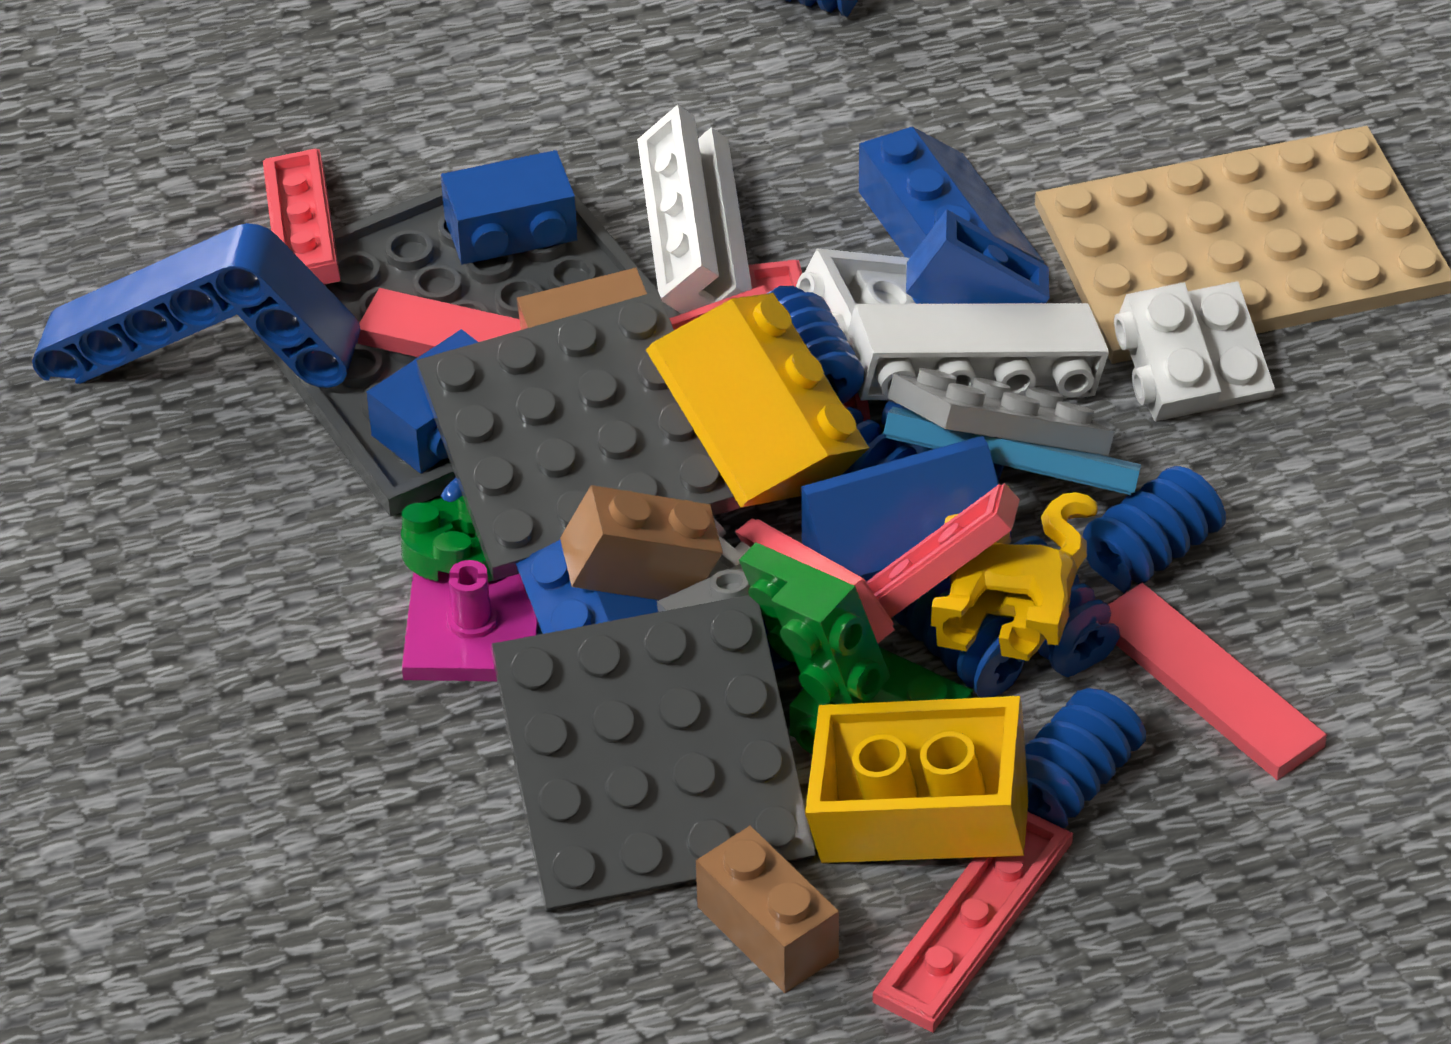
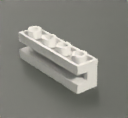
(692, 213)
(1008, 343)

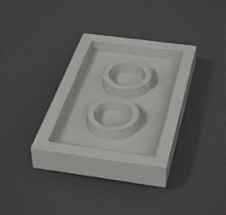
(994, 412)

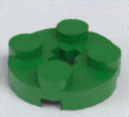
(438, 537)

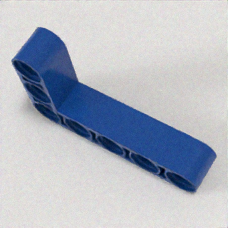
(228, 275)

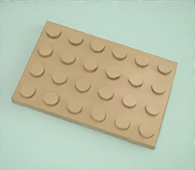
(1298, 223)

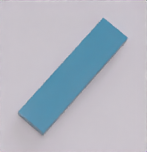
(1042, 459)

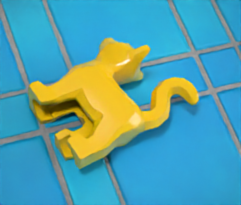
(1019, 584)

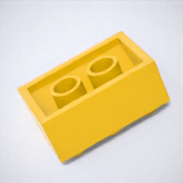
(758, 400)
(919, 780)

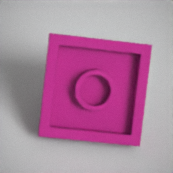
(459, 619)

